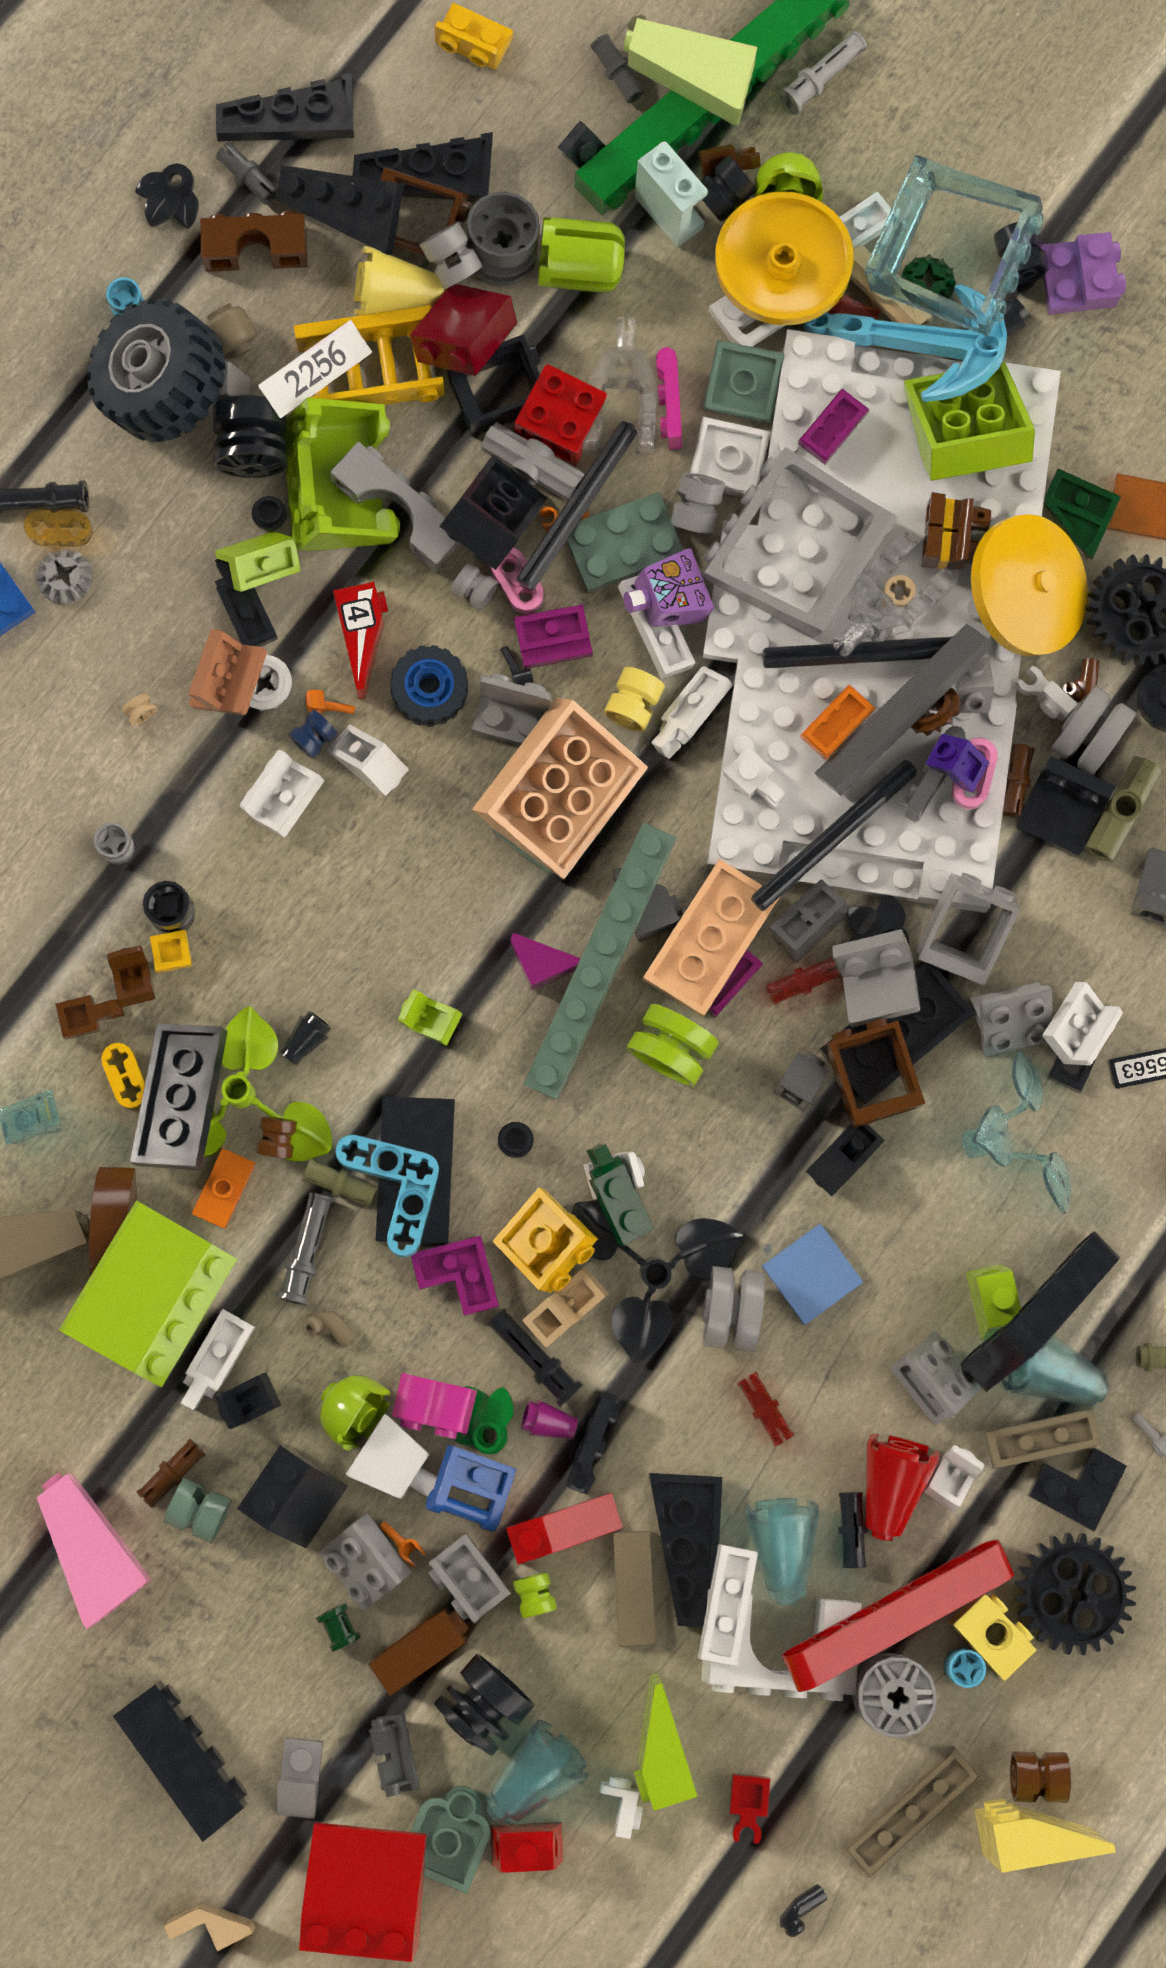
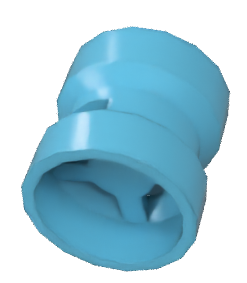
(122, 293)
(971, 1668)

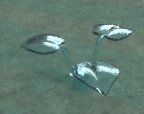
(994, 1140)

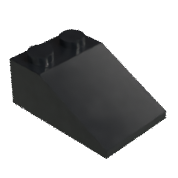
(493, 512)

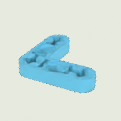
(409, 1184)

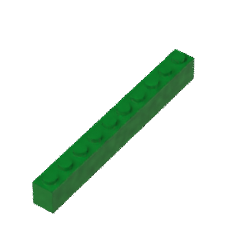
(678, 121)

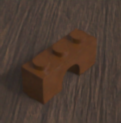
(226, 237)

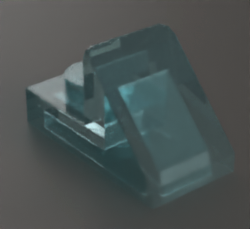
(30, 1118)

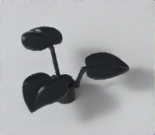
(645, 1324)

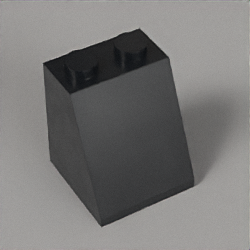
(292, 1496)

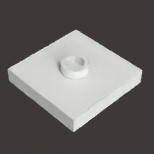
(730, 454)

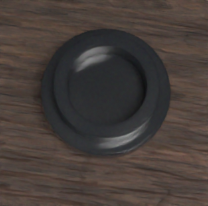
(269, 513)
(515, 1139)

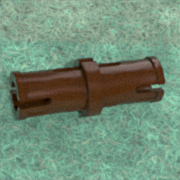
(1017, 779)
(171, 1473)

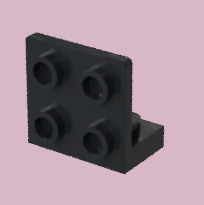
(1064, 806)

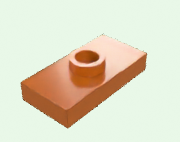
(837, 722)
(224, 1188)

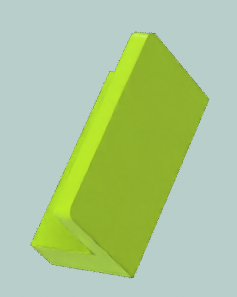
(260, 560)

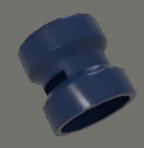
(313, 734)

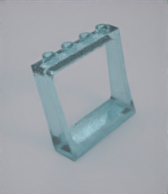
(919, 184)

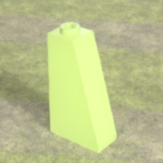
(694, 65)

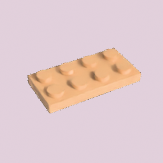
(709, 939)

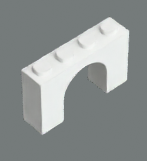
(761, 1680)

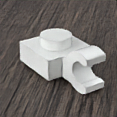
(1053, 699)
(752, 775)

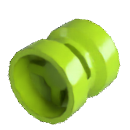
(535, 1595)

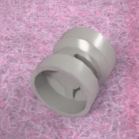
(474, 586)
(111, 837)

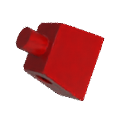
(527, 1847)

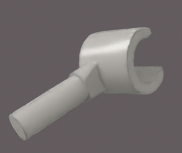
(1158, 1442)

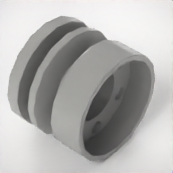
(882, 1675)

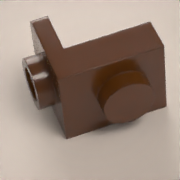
(131, 976)

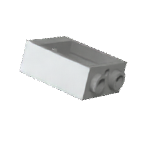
(957, 961)

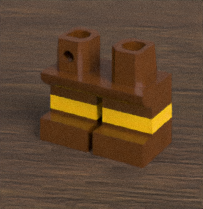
(949, 531)

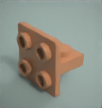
(226, 675)

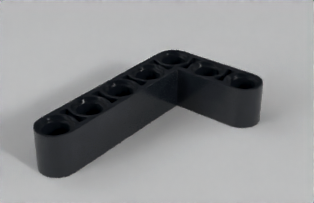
(1042, 1313)

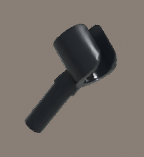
(518, 676)

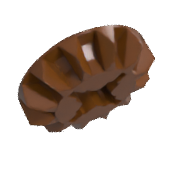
(947, 706)

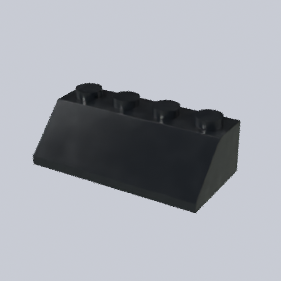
(182, 1760)

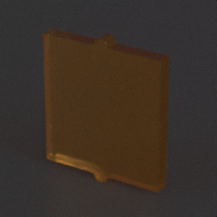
(1140, 507)

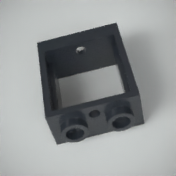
(507, 351)

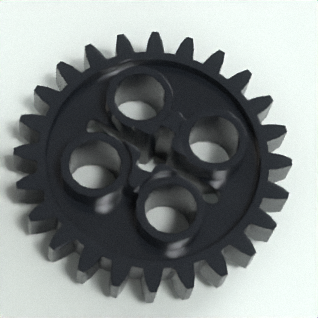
(1114, 622)
(1105, 1607)

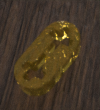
(58, 536)

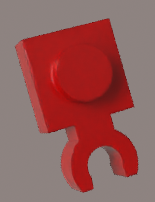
(749, 1799)

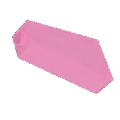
(91, 1552)

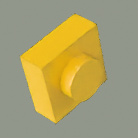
(171, 951)

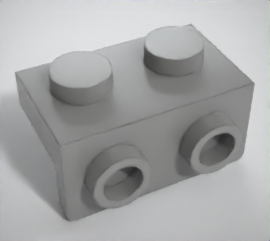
(468, 1578)

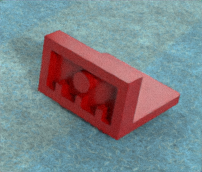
(560, 413)

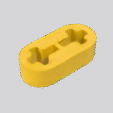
(117, 1079)

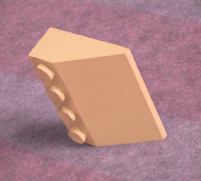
(560, 787)

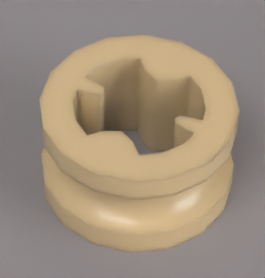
(909, 588)
(139, 709)

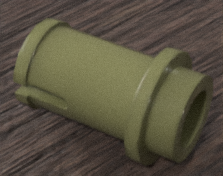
(1150, 1357)

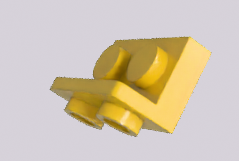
(473, 36)

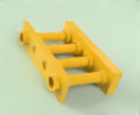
(381, 329)

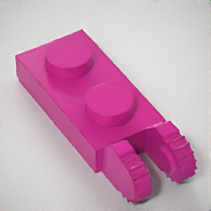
(669, 395)

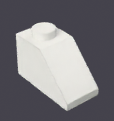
(368, 759)

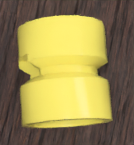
(633, 701)

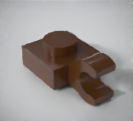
(745, 158)
(82, 1015)

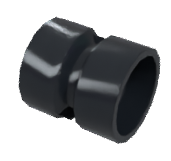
(726, 187)
(1037, 263)
(169, 907)

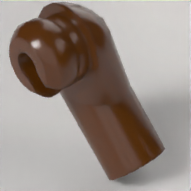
(1081, 687)

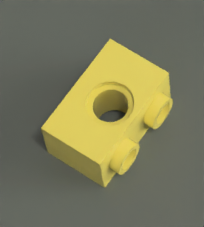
(1000, 1657)

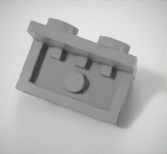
(1013, 1017)
(935, 1379)
(364, 1562)

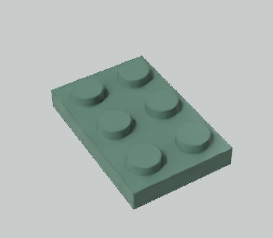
(622, 542)

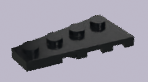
(304, 113)
(455, 165)
(347, 203)
(690, 1536)

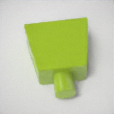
(993, 1297)

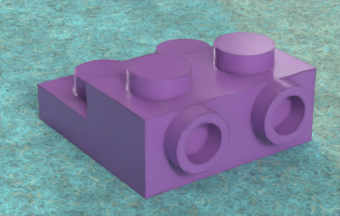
(1083, 274)

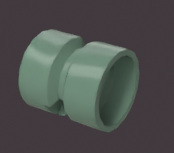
(197, 1510)

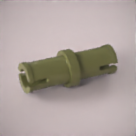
(339, 1183)

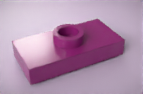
(833, 426)

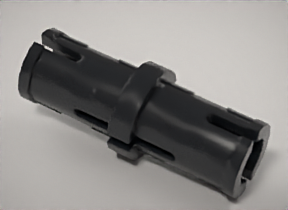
(852, 1530)

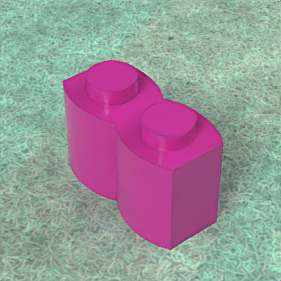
(433, 1404)

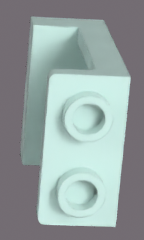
(669, 192)

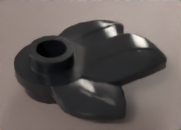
(168, 200)
(870, 922)

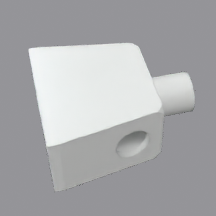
(392, 1461)

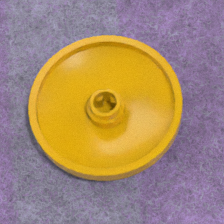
(784, 258)
(1029, 585)

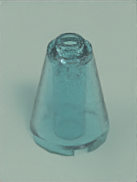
(1059, 1375)
(784, 1544)
(535, 1775)

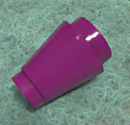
(548, 1421)

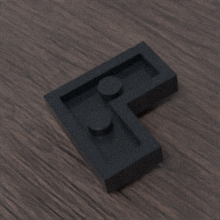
(1080, 1498)

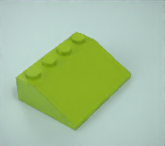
(148, 1294)

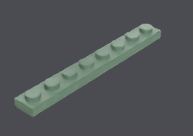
(600, 961)

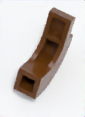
(111, 1202)

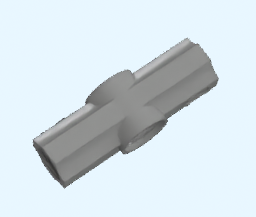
(531, 461)

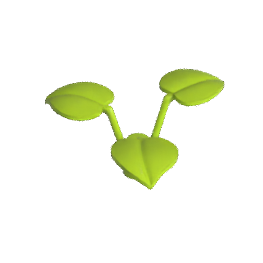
(255, 1046)

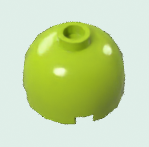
(789, 174)
(352, 1409)

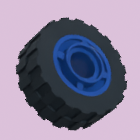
(429, 664)

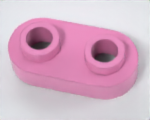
(511, 587)
(983, 786)

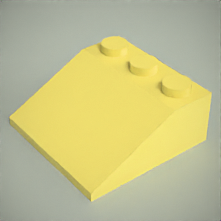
(1026, 1838)

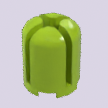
(580, 255)

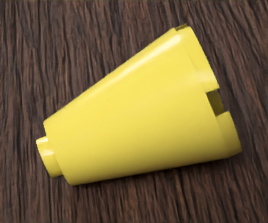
(393, 284)

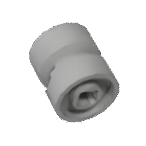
(445, 244)
(698, 502)

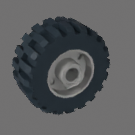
(156, 370)

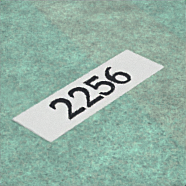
(315, 369)

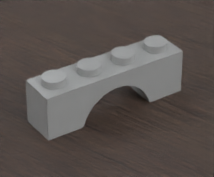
(365, 477)

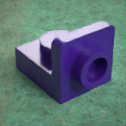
(959, 761)

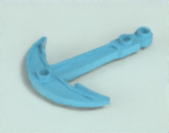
(979, 353)

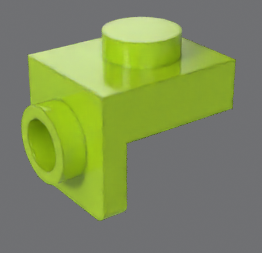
(429, 1017)

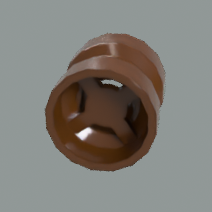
(276, 1137)

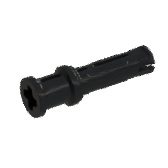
(52, 497)
(546, 1370)

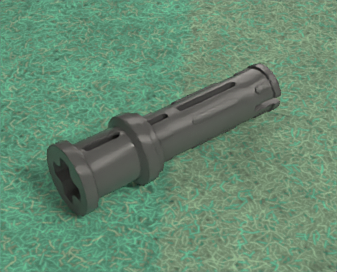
(302, 1266)

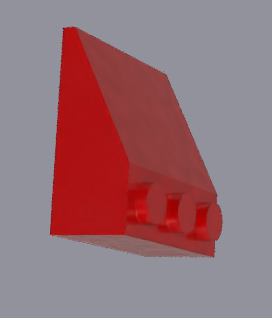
(363, 1892)

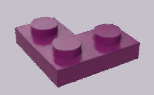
(463, 1263)

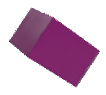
(541, 962)

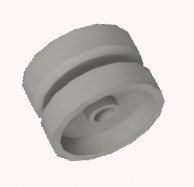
(1091, 729)
(736, 1309)

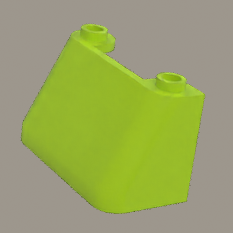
(316, 441)

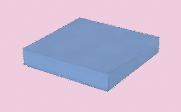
(812, 1274)

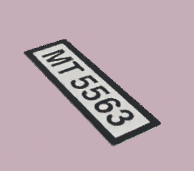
(1139, 1068)

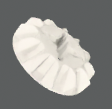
(280, 680)

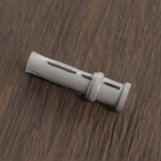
(811, 81)

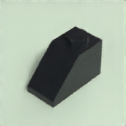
(844, 1157)

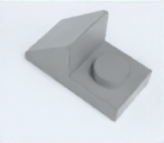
(299, 1777)

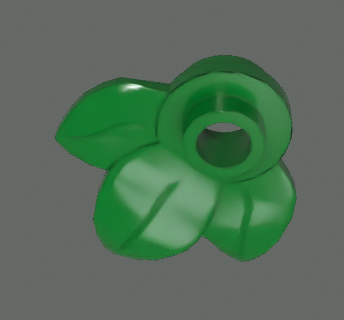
(488, 1413)

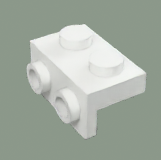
(281, 794)
(1081, 1026)

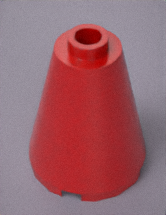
(895, 1482)

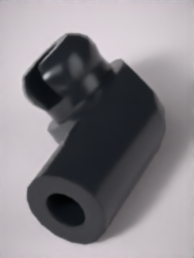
(799, 1907)

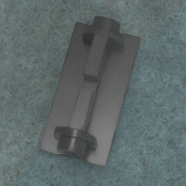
(392, 1739)

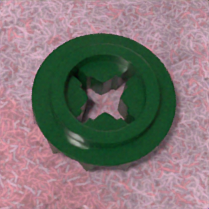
(939, 271)

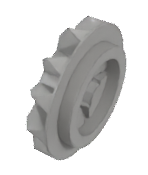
(58, 591)

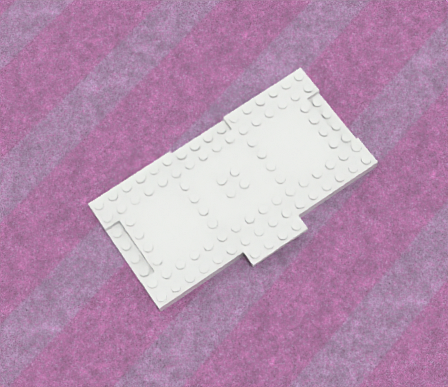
(793, 557)

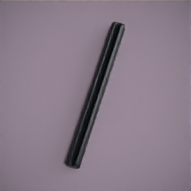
(576, 506)
(864, 652)
(834, 835)

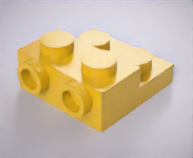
(545, 1242)

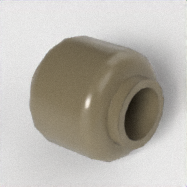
(232, 329)

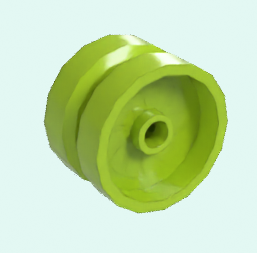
(672, 1045)

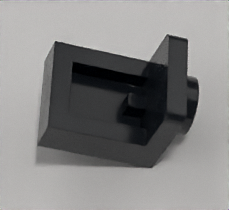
(580, 145)
(247, 1401)

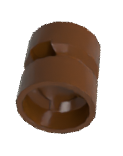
(1040, 1776)

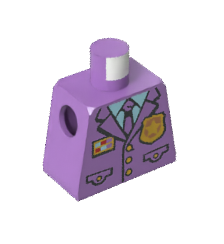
(671, 592)

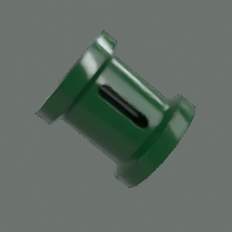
(338, 1627)

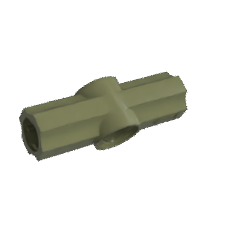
(1132, 791)

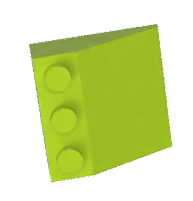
(971, 431)
(663, 1769)

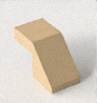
(565, 1307)
(222, 1925)

